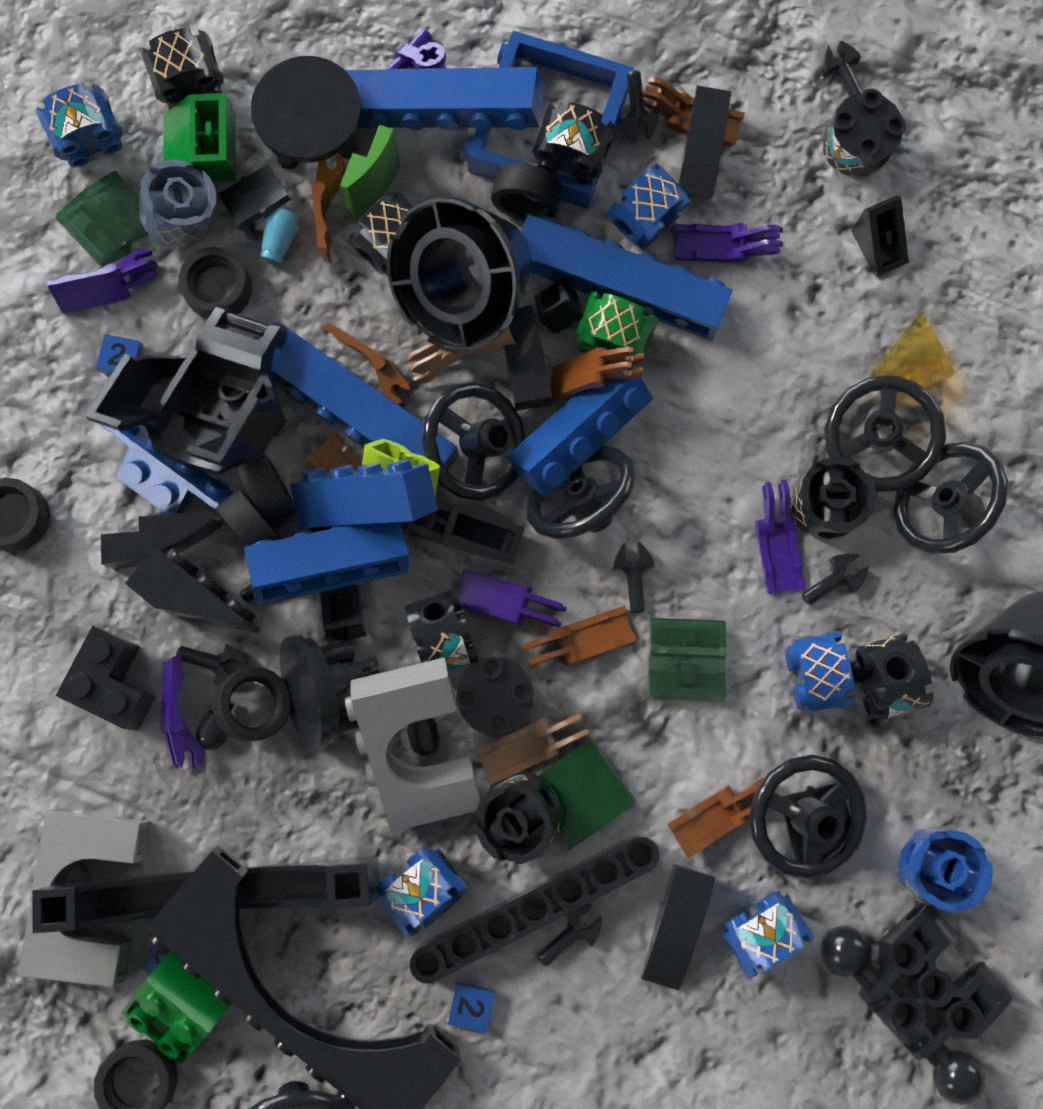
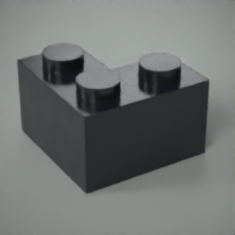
(98, 684)

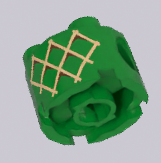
(614, 325)

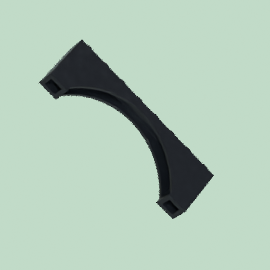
(121, 899)
(206, 933)

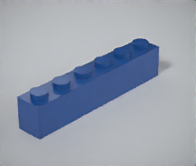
(450, 97)
(608, 268)
(348, 399)

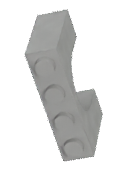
(407, 792)
(65, 843)

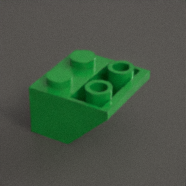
(203, 134)
(174, 1009)

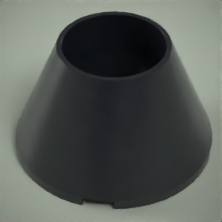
(433, 277)
(1004, 667)

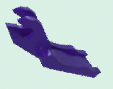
(725, 242)
(104, 285)
(778, 543)
(503, 599)
(176, 733)

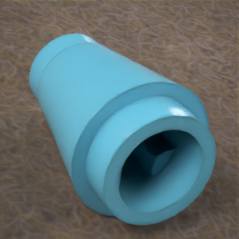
(279, 232)

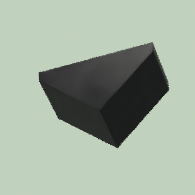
(882, 236)

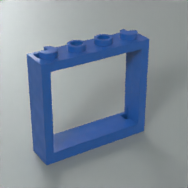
(563, 60)

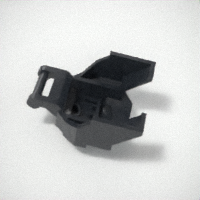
(205, 404)

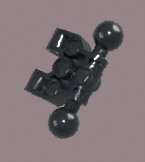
(929, 1018)

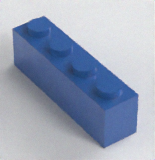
(577, 432)
(365, 495)
(325, 560)

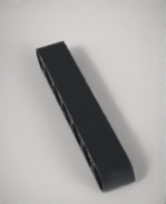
(521, 923)

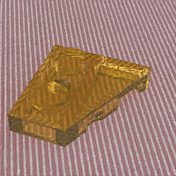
(916, 357)

